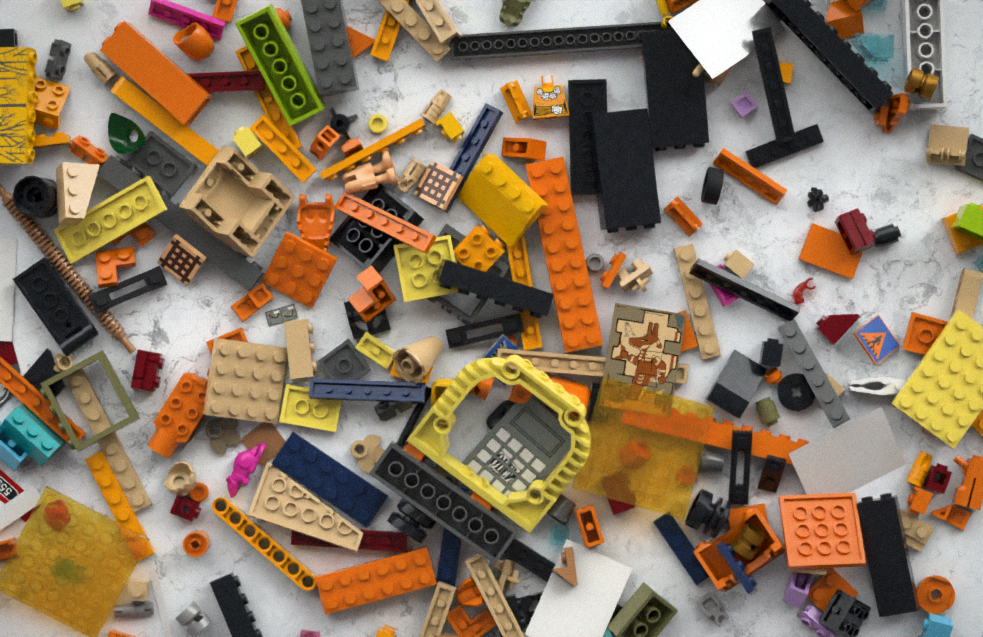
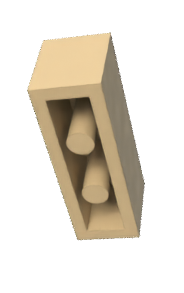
(300, 348)

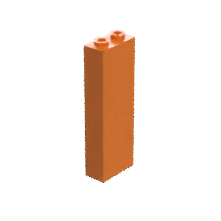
(155, 73)

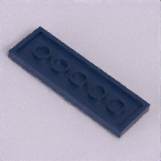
(329, 479)

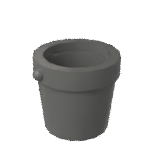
(711, 462)
(562, 509)

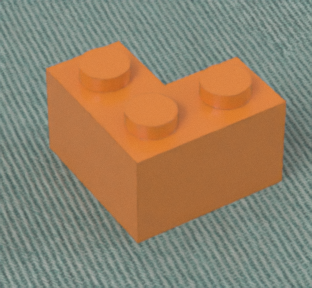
(373, 296)

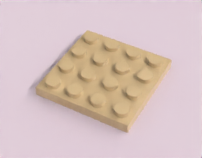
(245, 381)

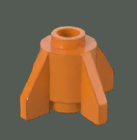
(469, 594)

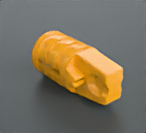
(919, 470)

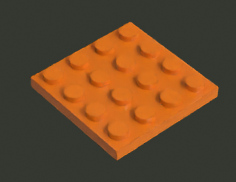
(821, 531)

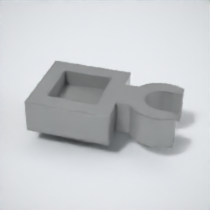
(710, 606)

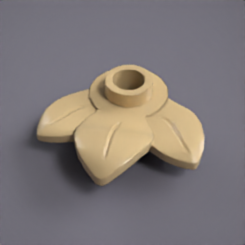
(371, 452)

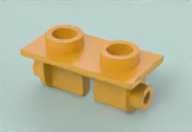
(516, 101)

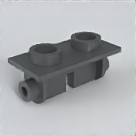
(57, 67)
(386, 410)

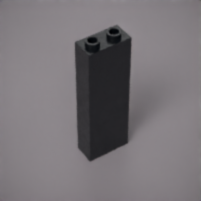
(887, 555)

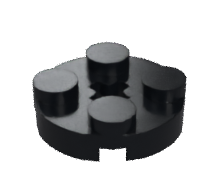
(785, 392)

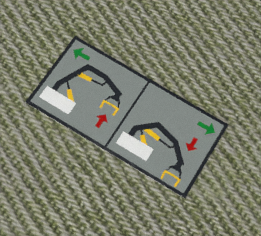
(281, 315)

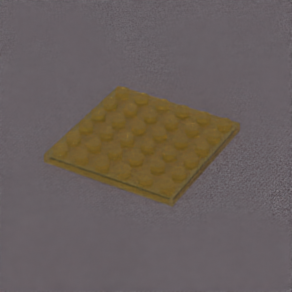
(644, 447)
(71, 562)

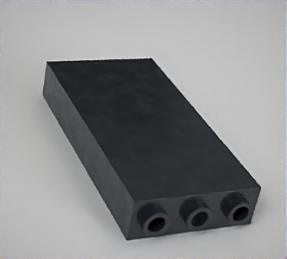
(672, 93)
(624, 170)

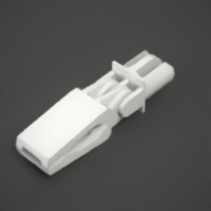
(891, 385)

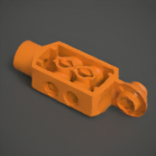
(180, 415)

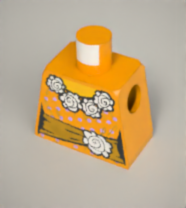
(549, 100)

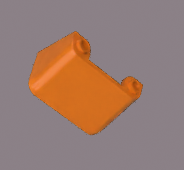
(522, 395)
(716, 565)

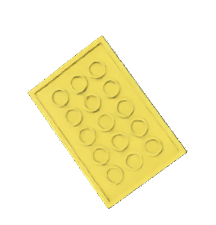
(948, 382)

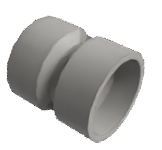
(187, 616)

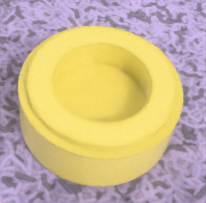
(377, 123)

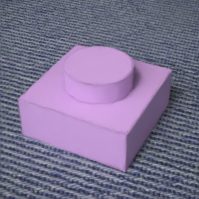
(743, 104)

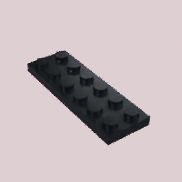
(584, 99)

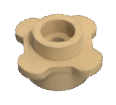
(62, 358)

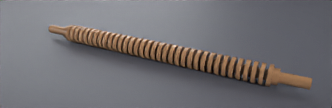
(54, 254)

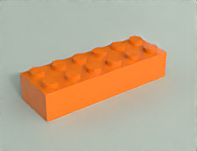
(376, 580)

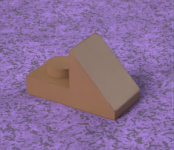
(569, 572)

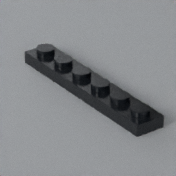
(773, 85)
(744, 290)

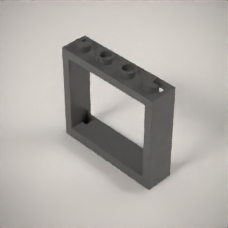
(447, 306)

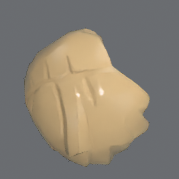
(181, 479)

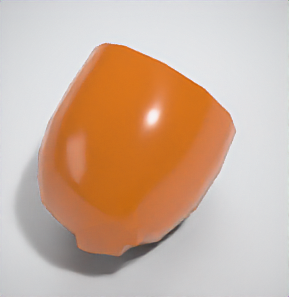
(198, 44)

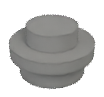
(594, 262)

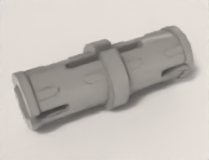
(133, 609)

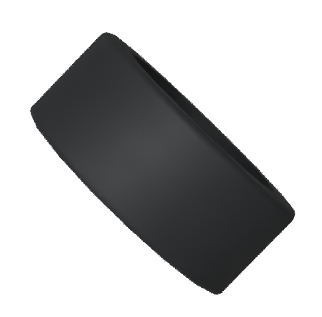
(712, 186)

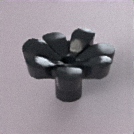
(817, 199)

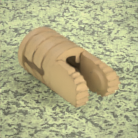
(100, 67)

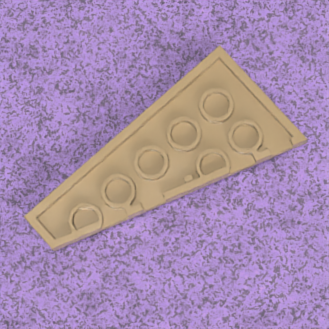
(294, 508)

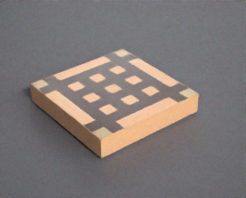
(438, 185)
(181, 259)

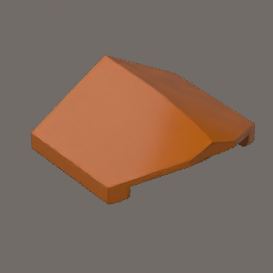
(844, 19)

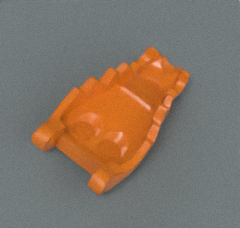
(316, 221)

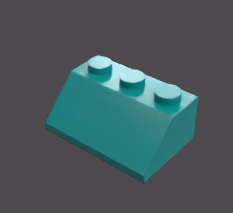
(32, 434)

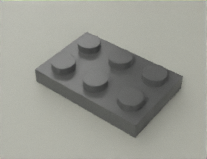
(162, 163)

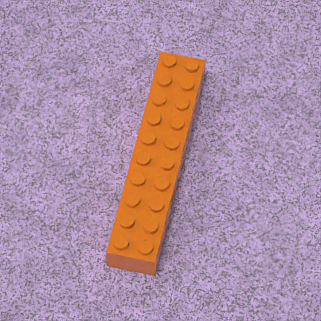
(565, 256)

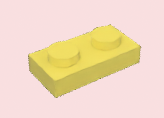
(375, 350)

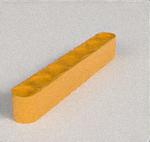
(164, 120)
(255, 542)

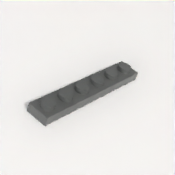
(814, 373)

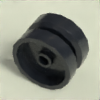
(411, 521)

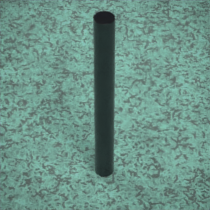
(413, 418)

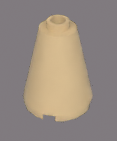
(417, 358)

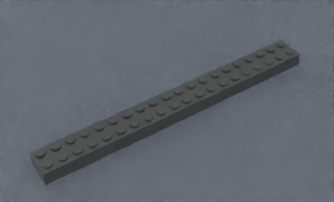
(551, 41)

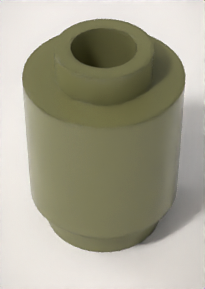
(767, 411)

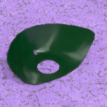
(119, 134)

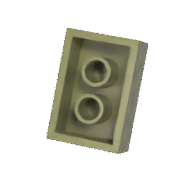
(643, 614)

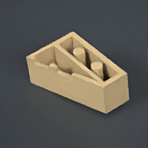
(74, 191)

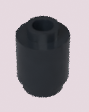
(887, 235)

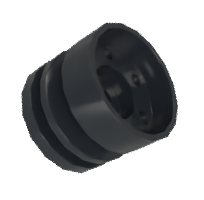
(28, 197)
(707, 513)

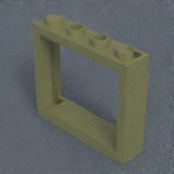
(65, 425)

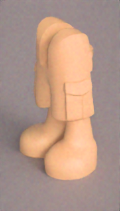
(364, 177)

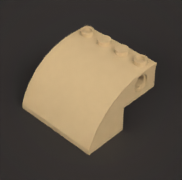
(237, 202)

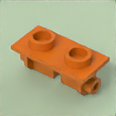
(81, 146)
(683, 216)

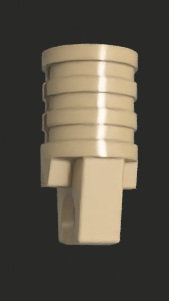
(436, 107)
(411, 175)

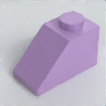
(797, 588)

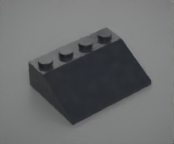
(366, 244)

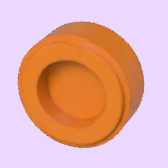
(200, 492)

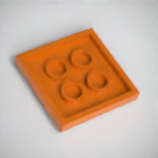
(299, 269)

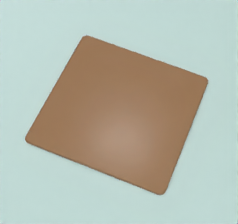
(267, 434)

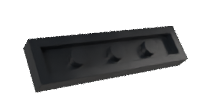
(772, 151)

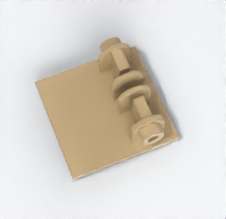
(947, 145)

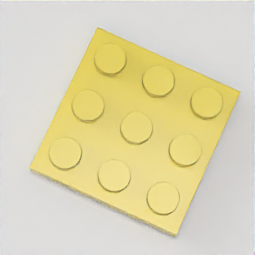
(419, 270)

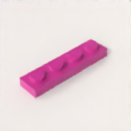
(184, 16)

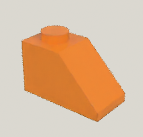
(524, 148)

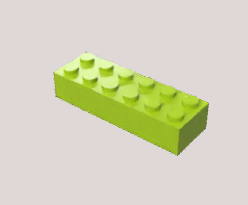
(280, 64)

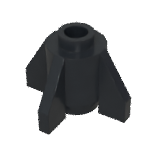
(346, 123)

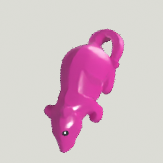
(244, 463)

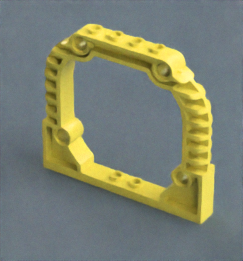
(524, 506)

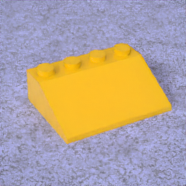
(501, 199)

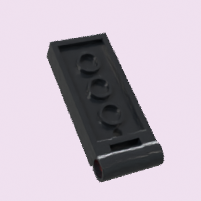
(55, 306)

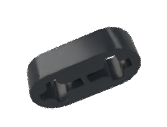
(497, 412)

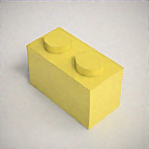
(247, 142)

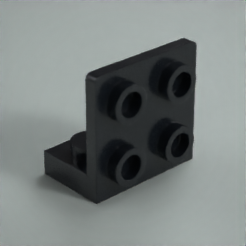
(844, 614)

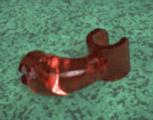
(798, 291)

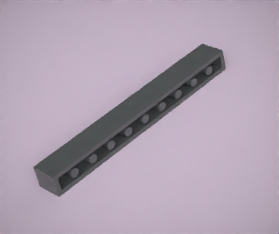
(178, 222)

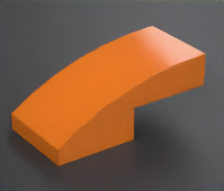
(252, 302)

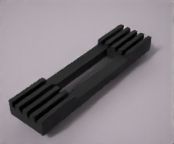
(153, 278)
(511, 325)
(740, 442)

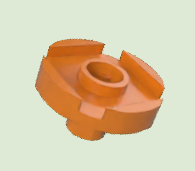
(946, 592)

